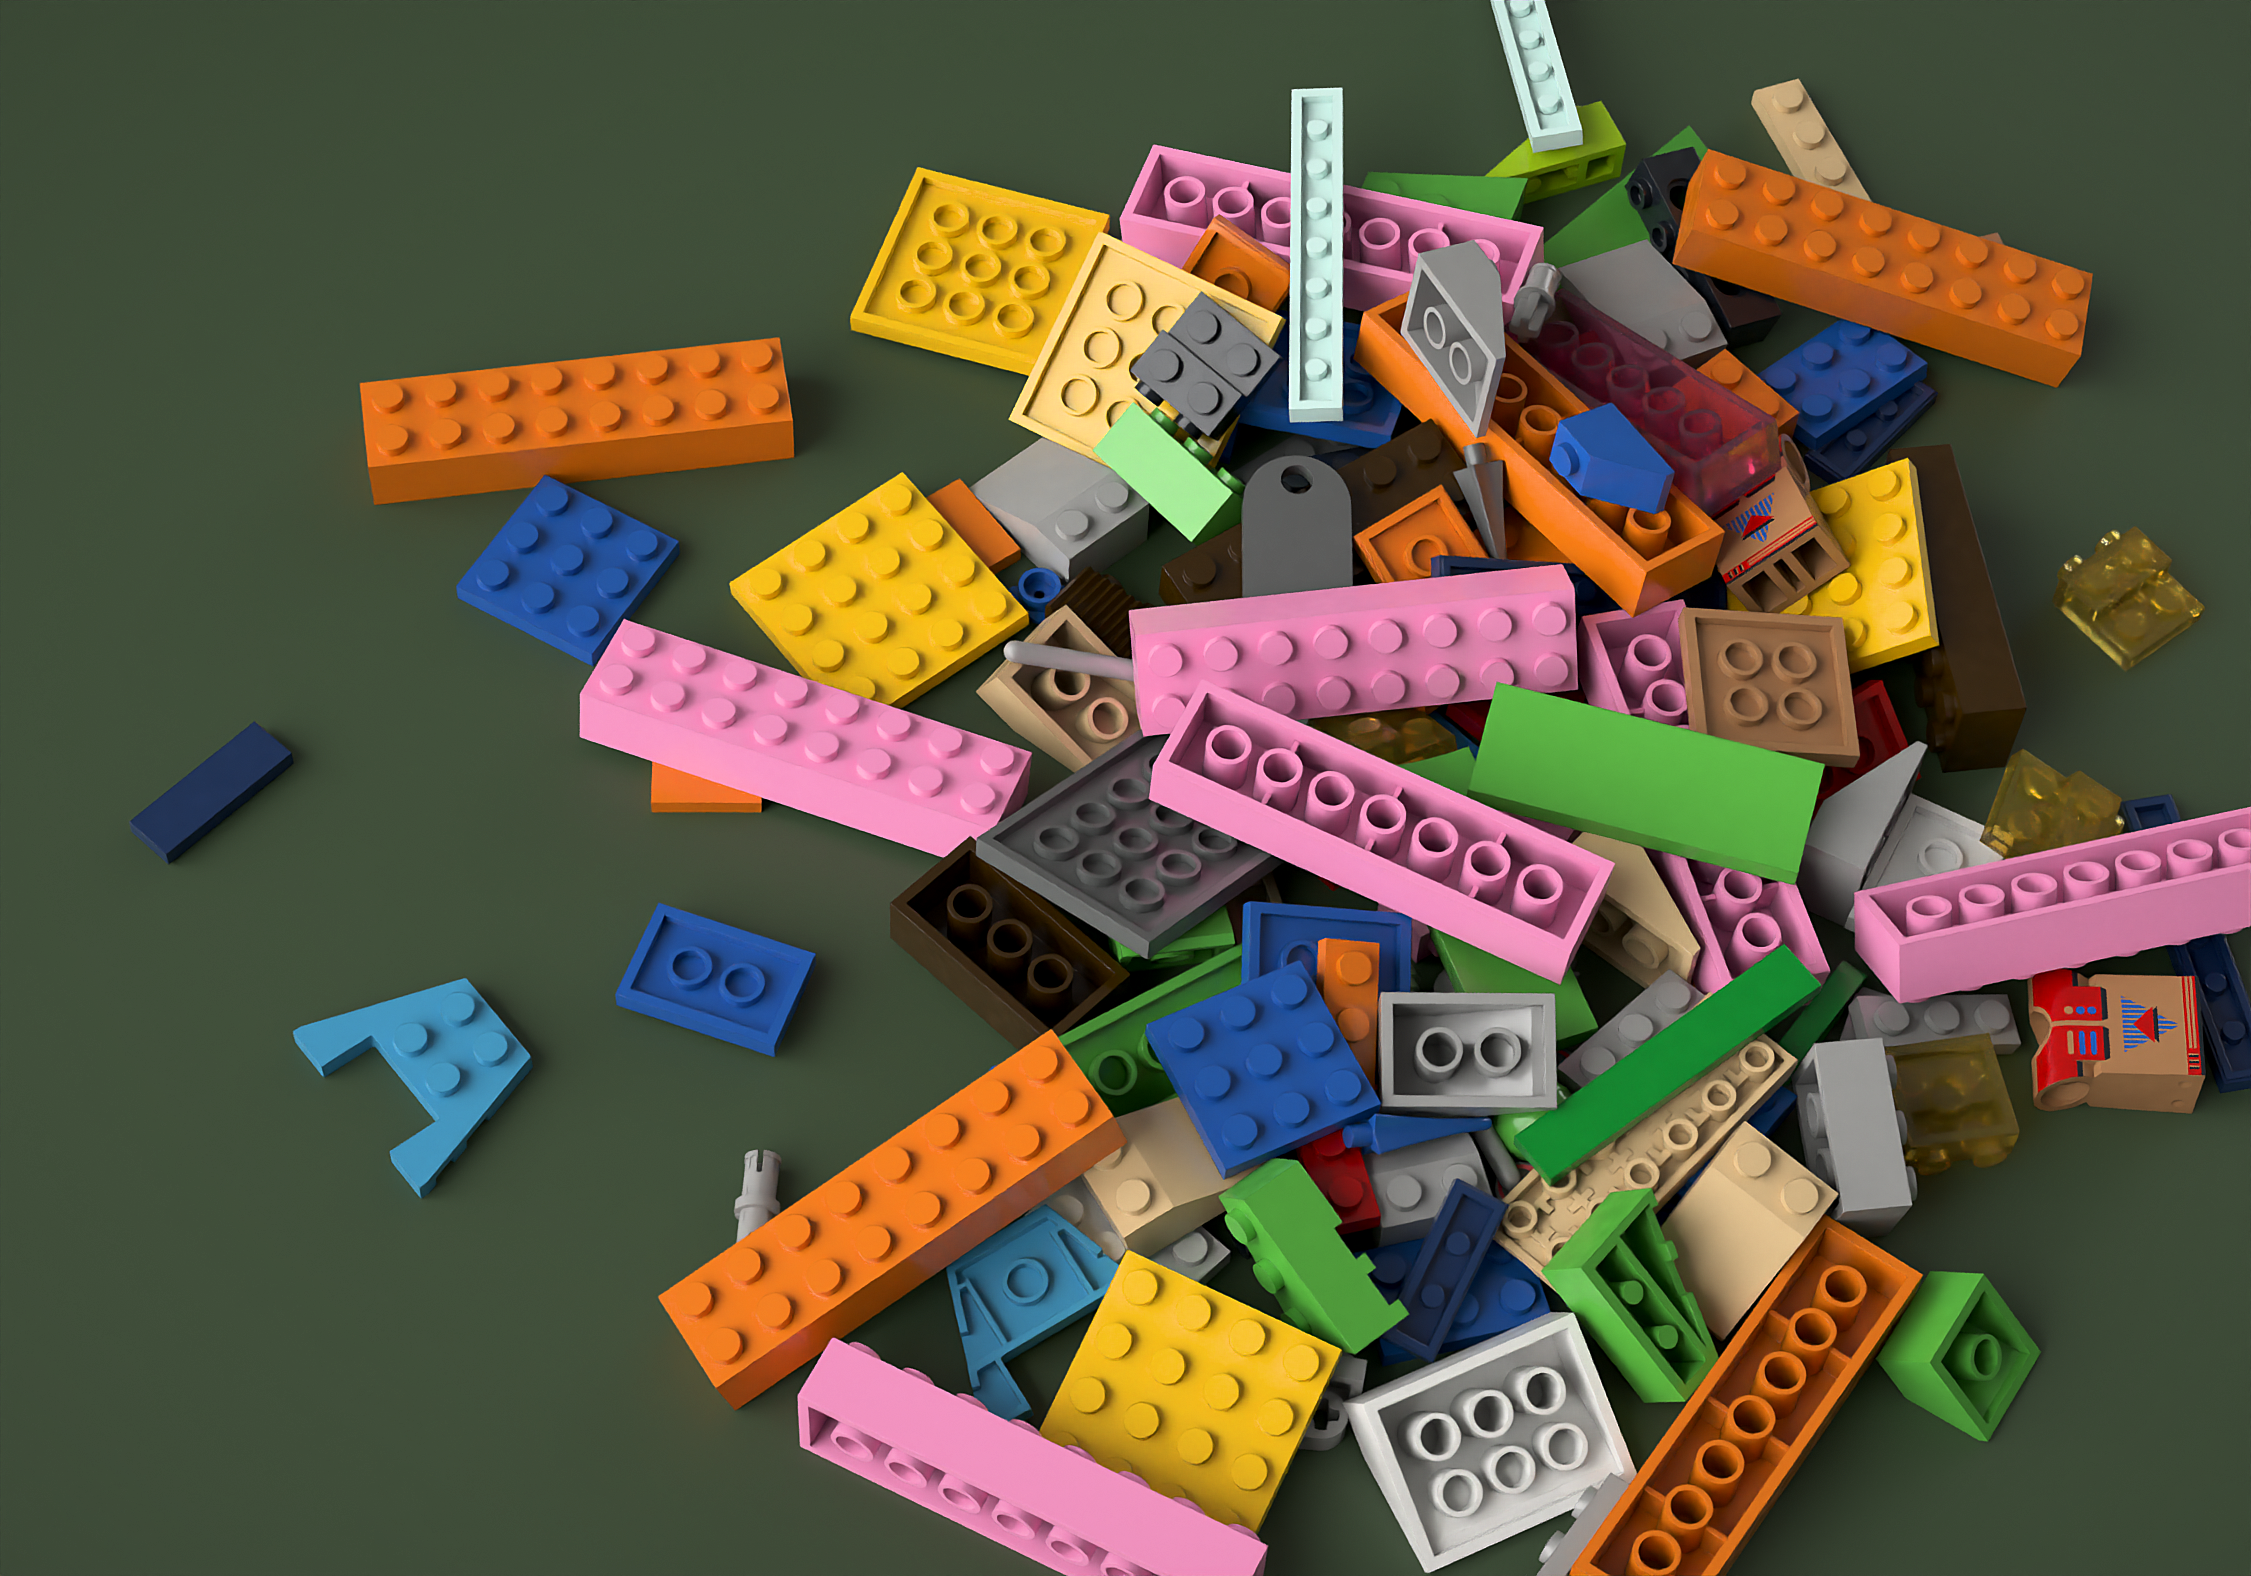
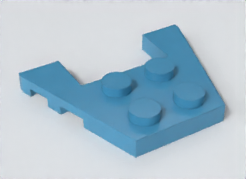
(444, 1050)
(1019, 1293)

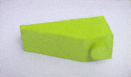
(1569, 167)

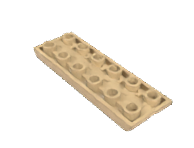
(1653, 1154)

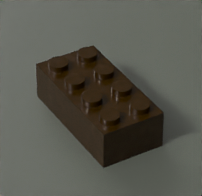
(1004, 949)

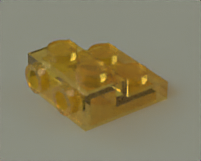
(2125, 597)
(1392, 735)
(2046, 810)
(1953, 1103)

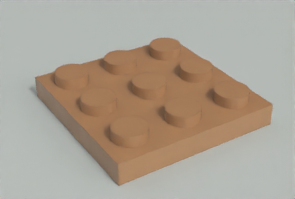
(1770, 682)

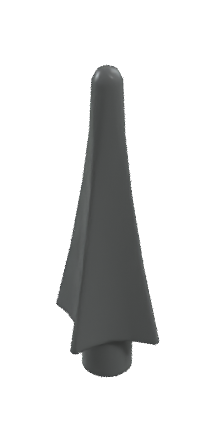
(1484, 494)

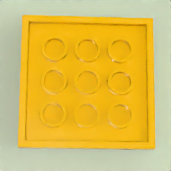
(975, 270)
(1102, 331)
(1888, 586)
(880, 599)
(1191, 1392)

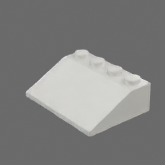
(1491, 1439)

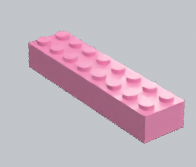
(1381, 231)
(1360, 645)
(799, 741)
(1380, 831)
(2058, 907)
(1732, 914)
(1007, 1477)

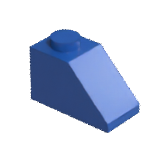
(1611, 460)

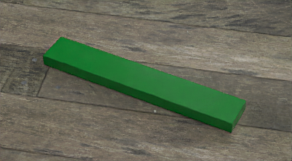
(1666, 1065)

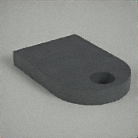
(1295, 538)

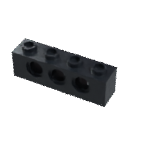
(1659, 196)

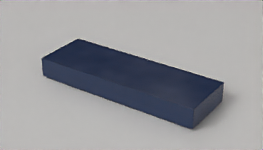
(1871, 438)
(211, 792)
(1445, 1268)

